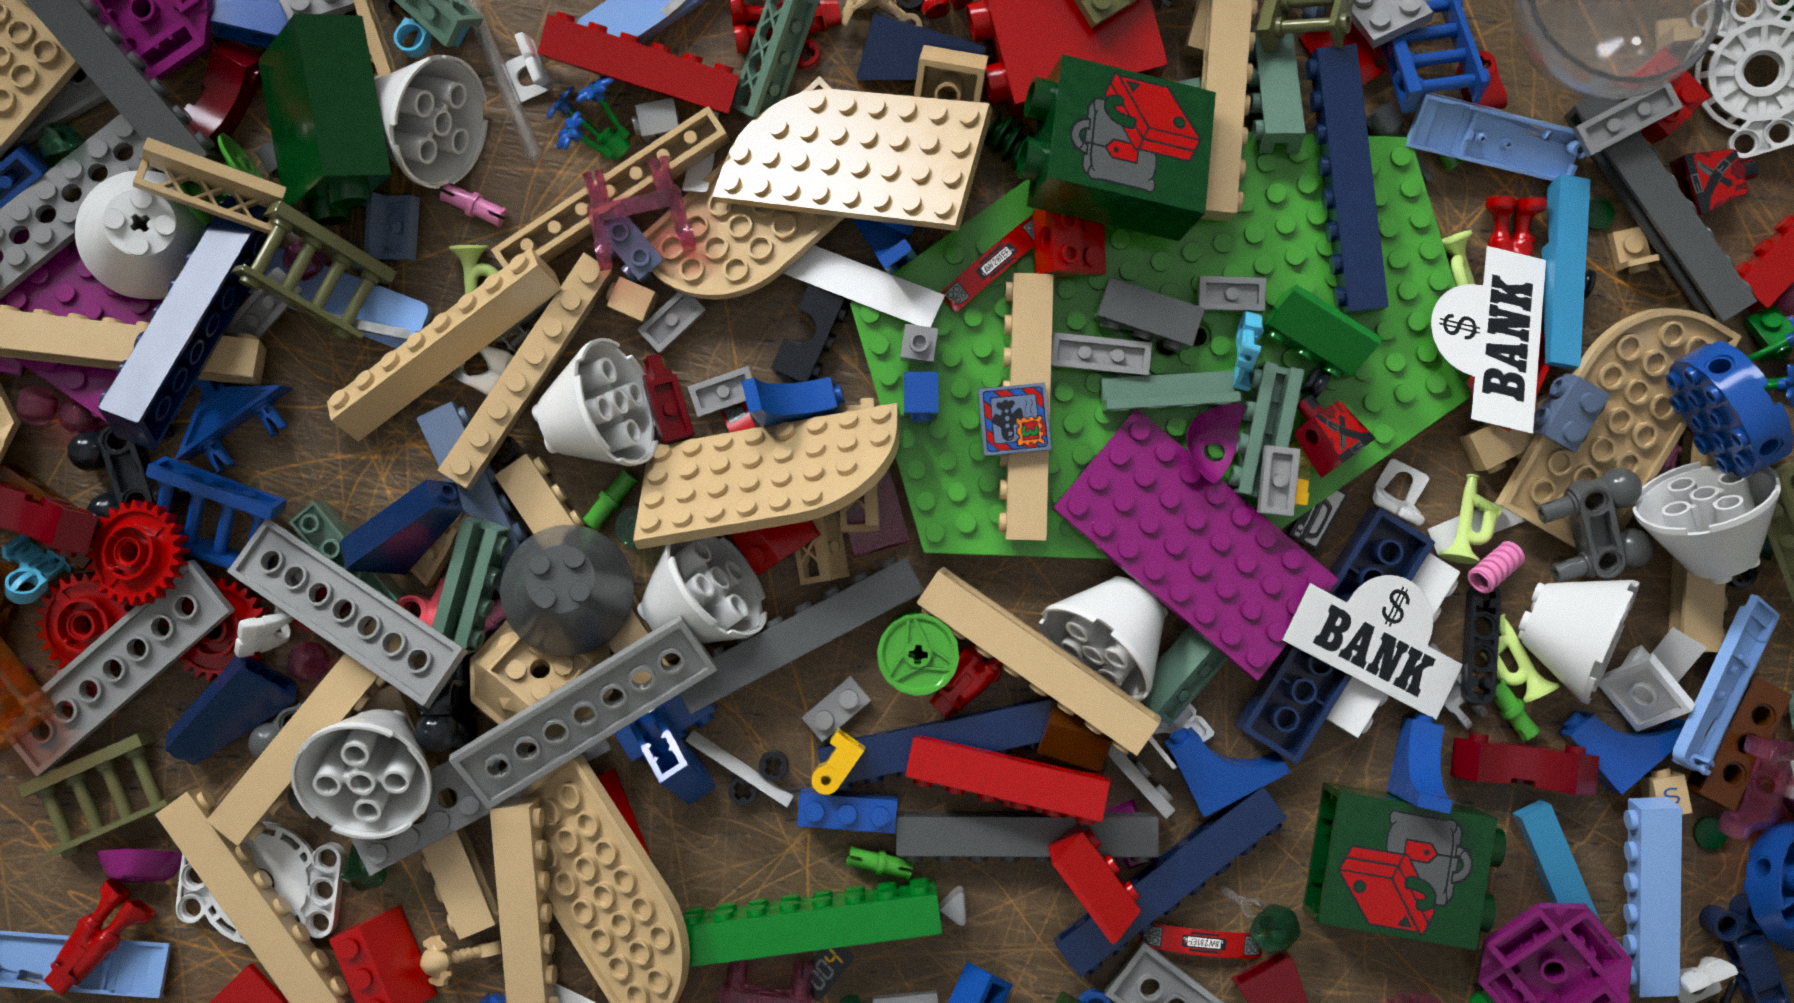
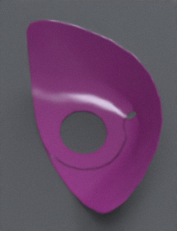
(1216, 426)
(139, 864)

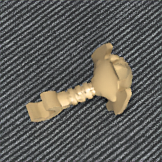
(885, 5)
(437, 960)

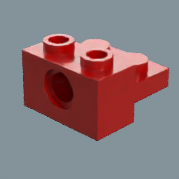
(1691, 97)
(1068, 245)

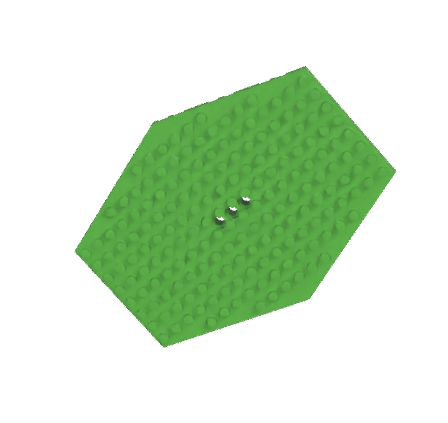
(1273, 237)

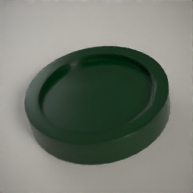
(1600, 214)
(1706, 833)

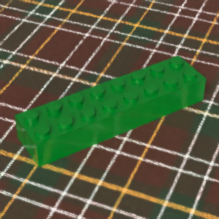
(813, 922)

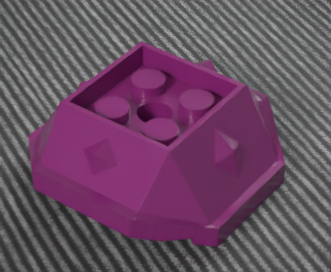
(167, 36)
(1590, 958)

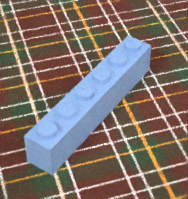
(1653, 895)

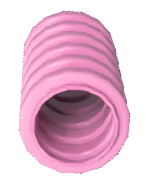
(1496, 567)

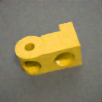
(832, 773)

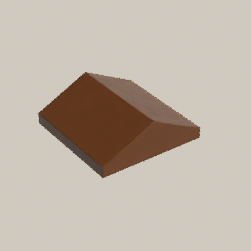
(1070, 740)

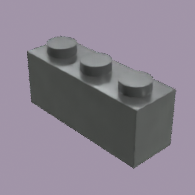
(1148, 315)

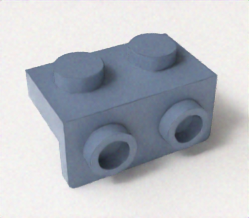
(392, 227)
(633, 249)
(1569, 411)

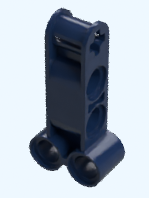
(1747, 950)

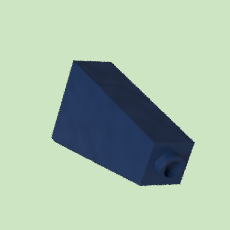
(896, 46)
(404, 530)
(230, 707)

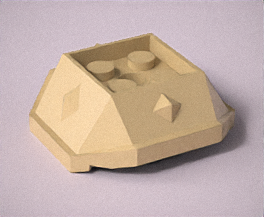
(504, 679)

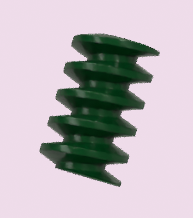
(1006, 139)

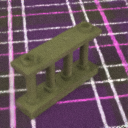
(1273, 21)
(315, 239)
(75, 775)

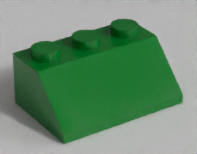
(1320, 333)

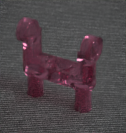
(663, 196)
(1759, 808)
(737, 991)

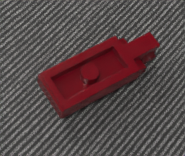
(666, 401)

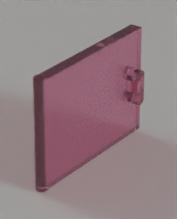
(892, 524)

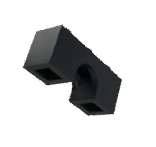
(802, 360)

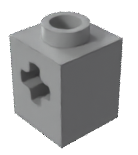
(656, 119)
(919, 344)

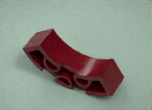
(228, 91)
(47, 520)
(1518, 763)

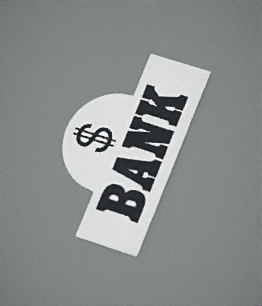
(1496, 336)
(1378, 640)

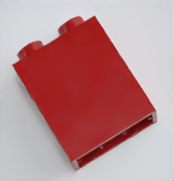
(1034, 34)

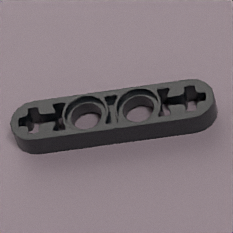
(1487, 644)

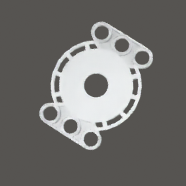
(1758, 107)
(295, 875)

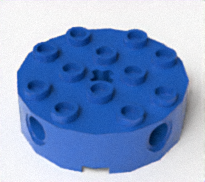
(1729, 409)
(1771, 883)

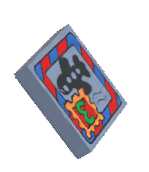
(1014, 419)

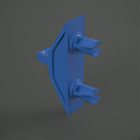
(224, 410)

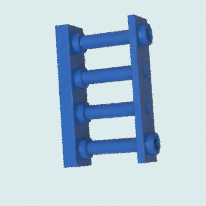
(1402, 62)
(229, 494)

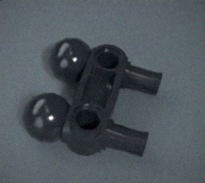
(125, 467)
(449, 718)

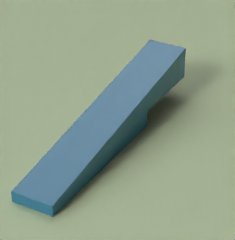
(1565, 269)
(1552, 855)

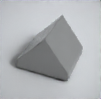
(954, 905)

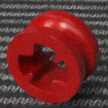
(814, 61)

